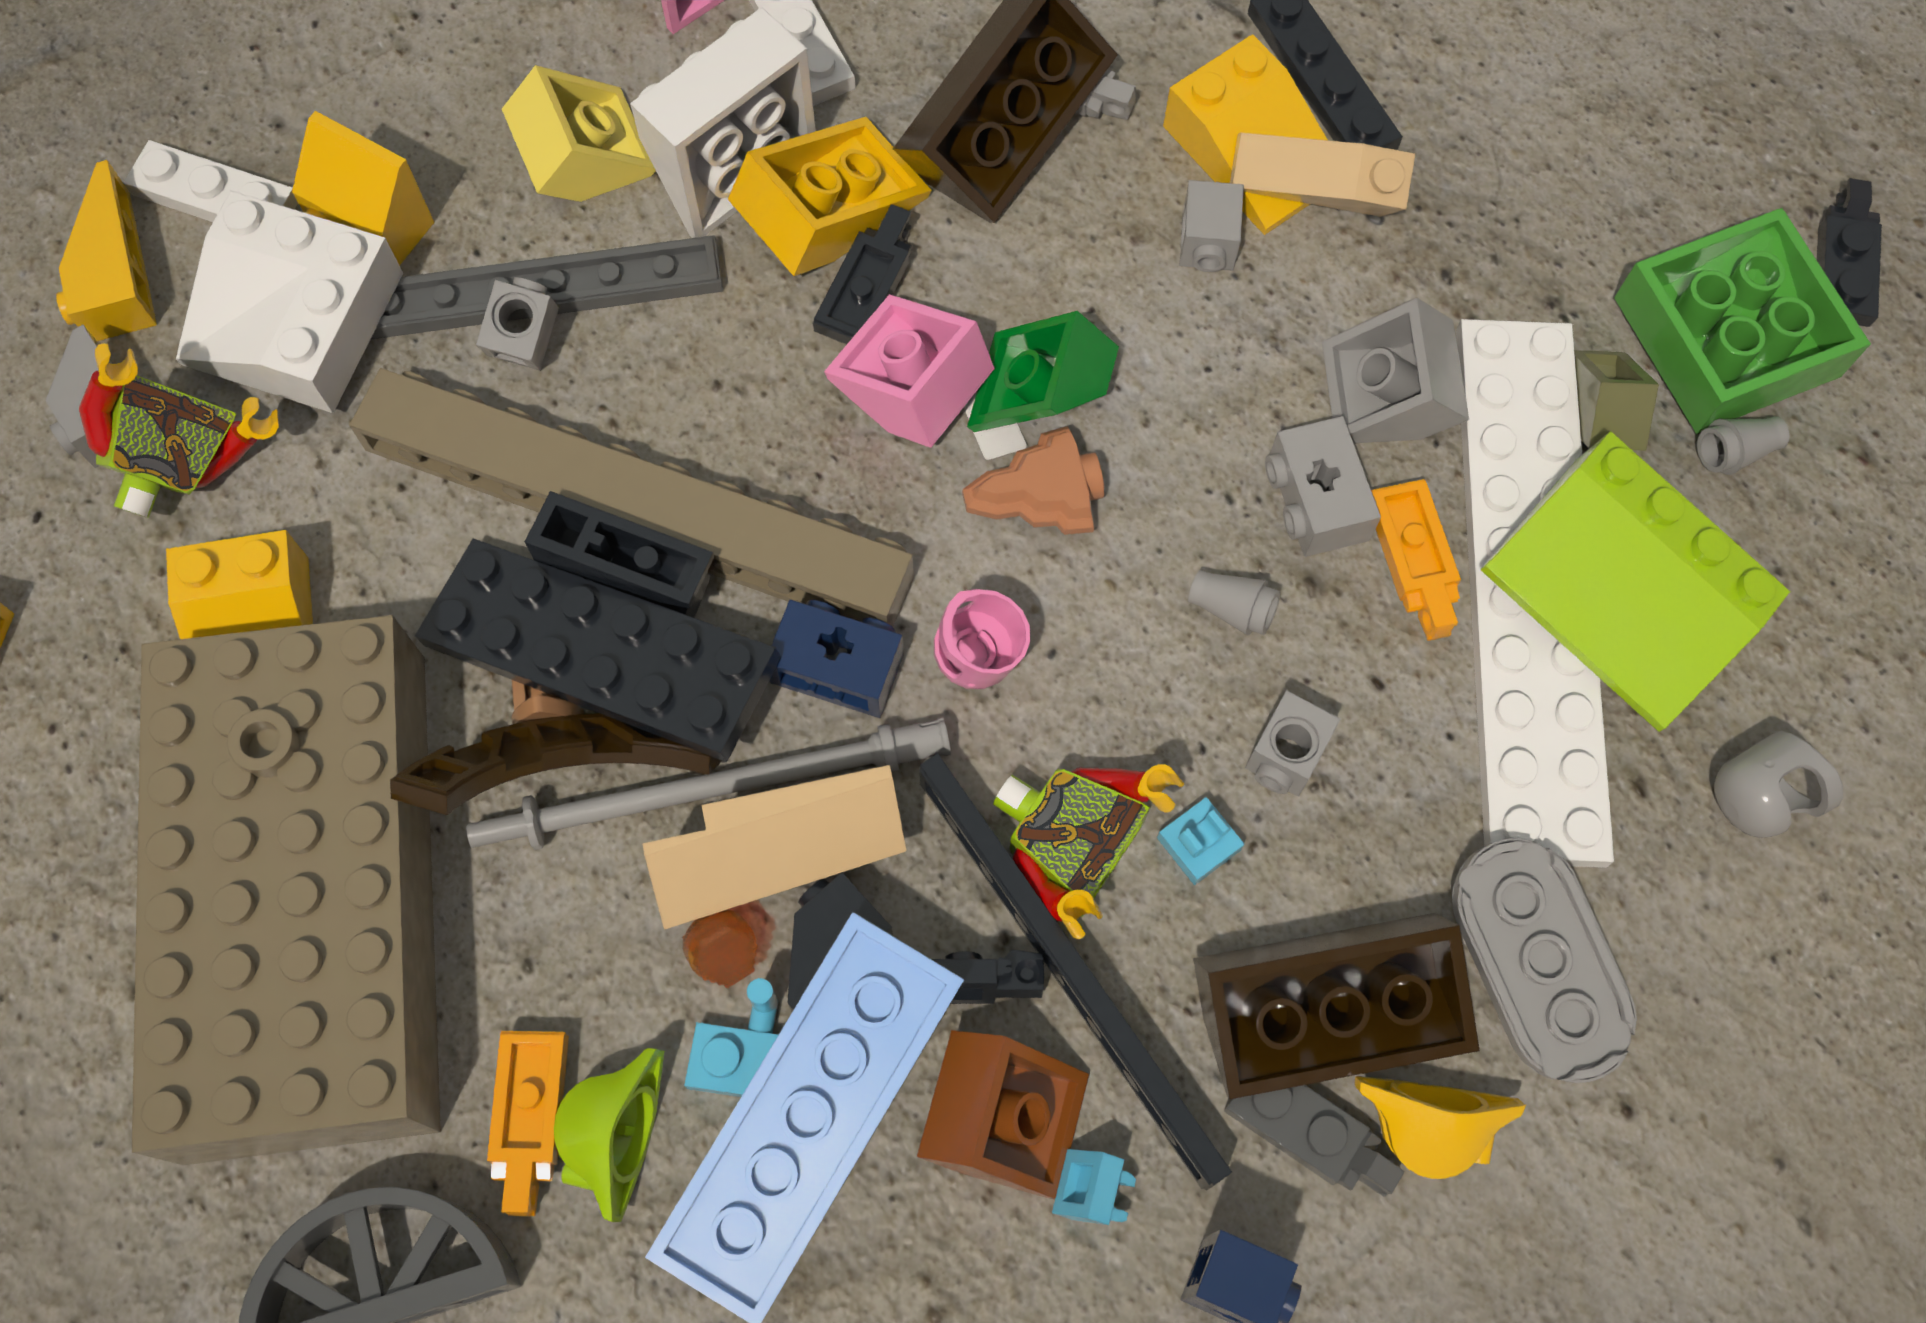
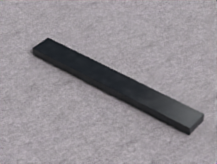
(1073, 975)

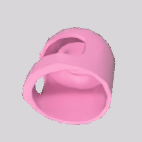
(986, 621)

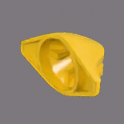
(1438, 1127)

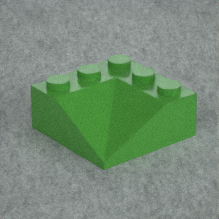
(1740, 319)

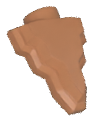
(1042, 486)

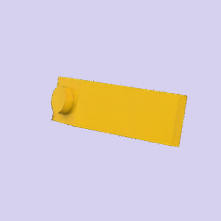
(104, 263)

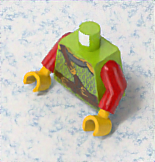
(161, 433)
(1079, 831)

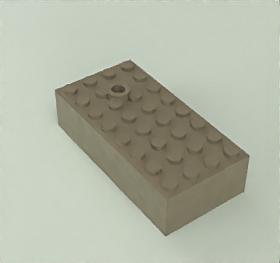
(282, 895)

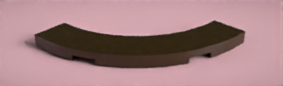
(517, 750)

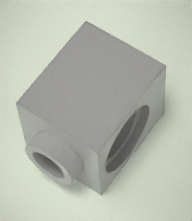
(1211, 225)
(521, 348)
(1298, 722)

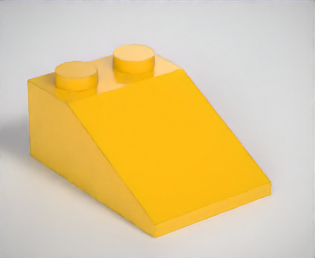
(1234, 95)
(821, 190)

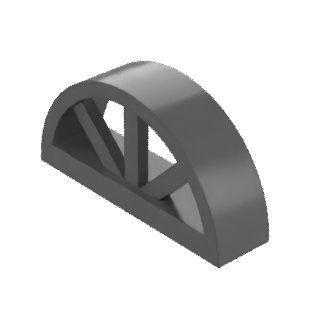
(405, 1298)

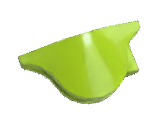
(607, 1129)

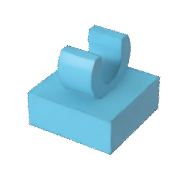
(1200, 841)
(1090, 1187)

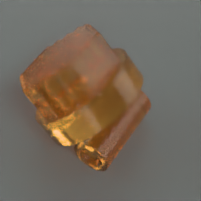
(720, 948)

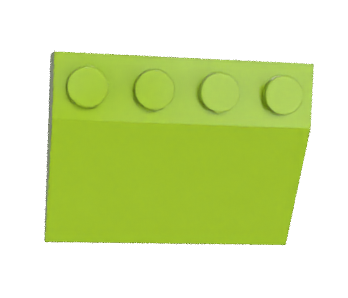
(1635, 581)

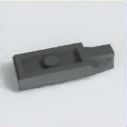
(1318, 1137)

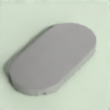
(1544, 960)

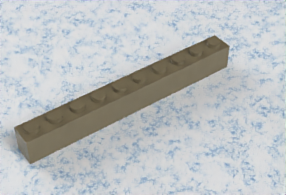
(523, 461)

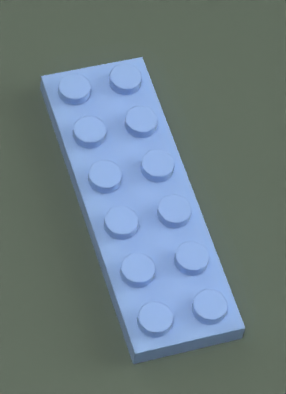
(804, 1119)

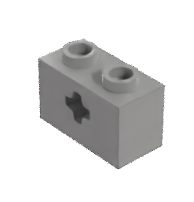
(1322, 487)

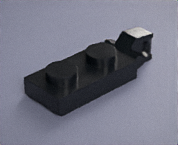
(1852, 250)
(866, 277)
(1014, 976)

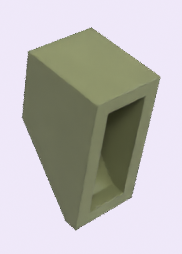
(1614, 398)

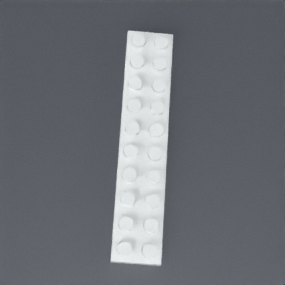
(1533, 697)

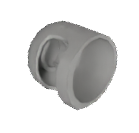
(1758, 797)

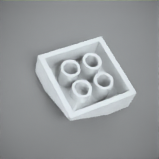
(716, 108)
(285, 300)

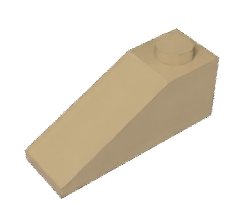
(1324, 172)

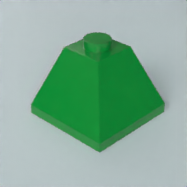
(1043, 371)

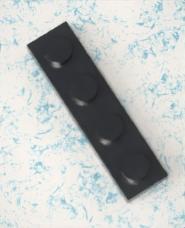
(1323, 73)

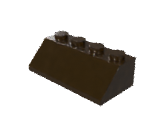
(1005, 103)
(1337, 1004)

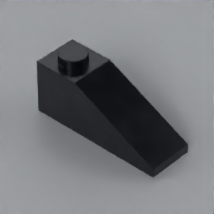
(617, 552)

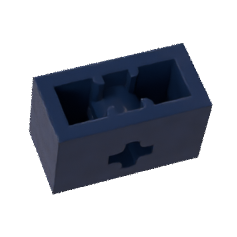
(853, 680)
(1241, 1281)

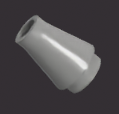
(1736, 443)
(1238, 601)

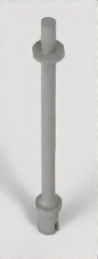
(881, 749)

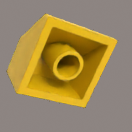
(359, 185)
(239, 585)

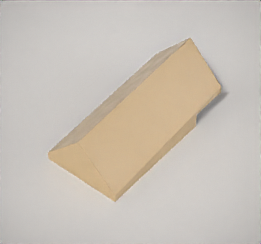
(775, 843)

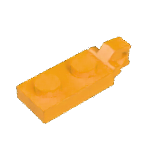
(1418, 555)
(523, 1115)

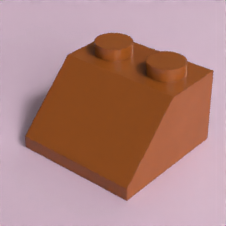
(1003, 1113)

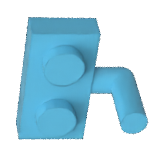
(728, 1057)

